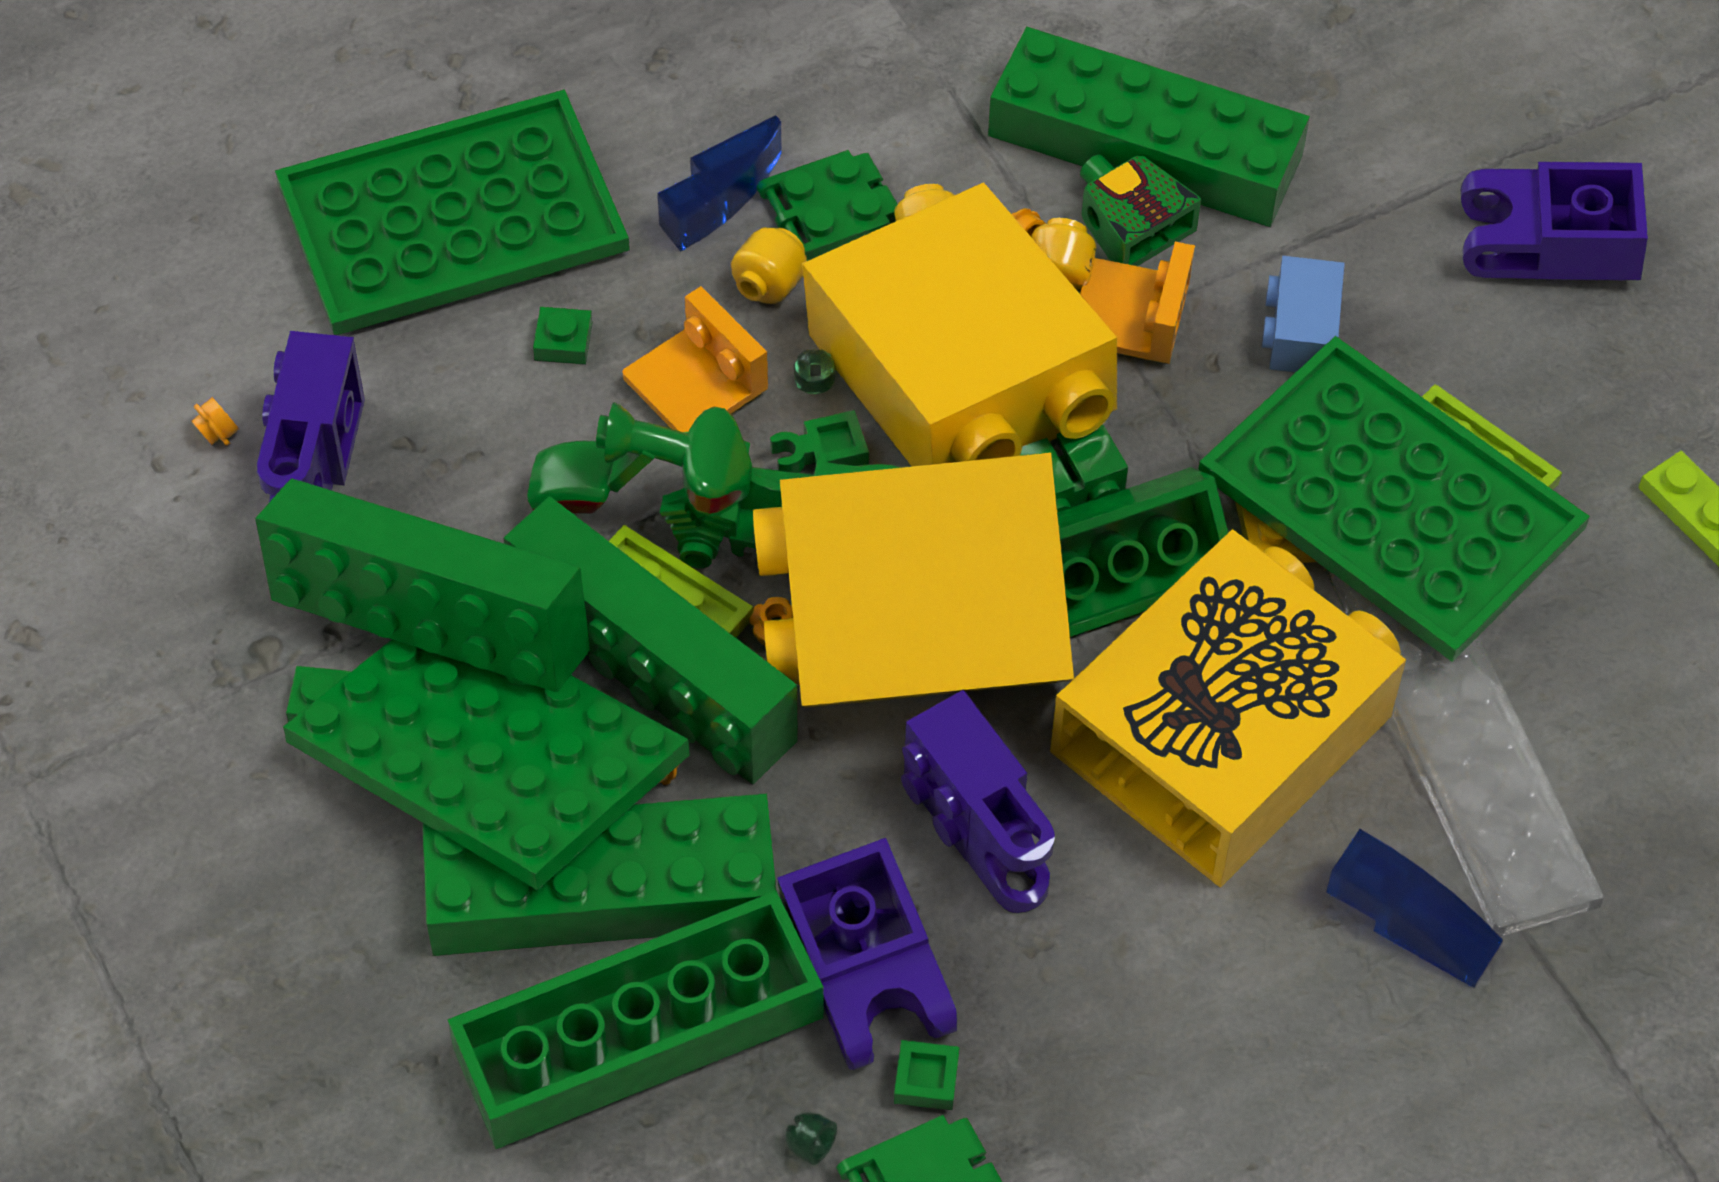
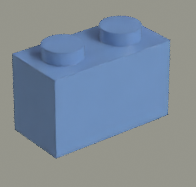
(1306, 310)

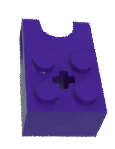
(1557, 221)
(312, 413)
(978, 798)
(871, 963)

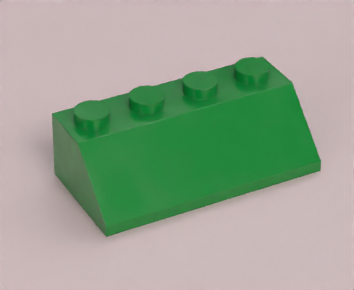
(1136, 545)

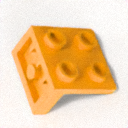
(1141, 302)
(700, 366)

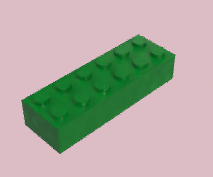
(1094, 102)
(424, 584)
(670, 649)
(635, 881)
(636, 1019)

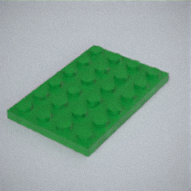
(451, 211)
(1394, 497)
(487, 757)

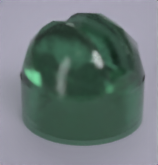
(802, 374)
(811, 1137)

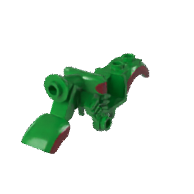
(716, 474)

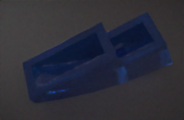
(719, 183)
(1413, 908)

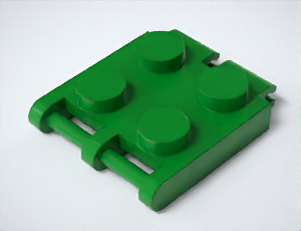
(831, 201)
(924, 1154)

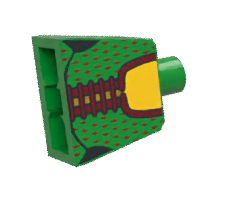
(1136, 208)

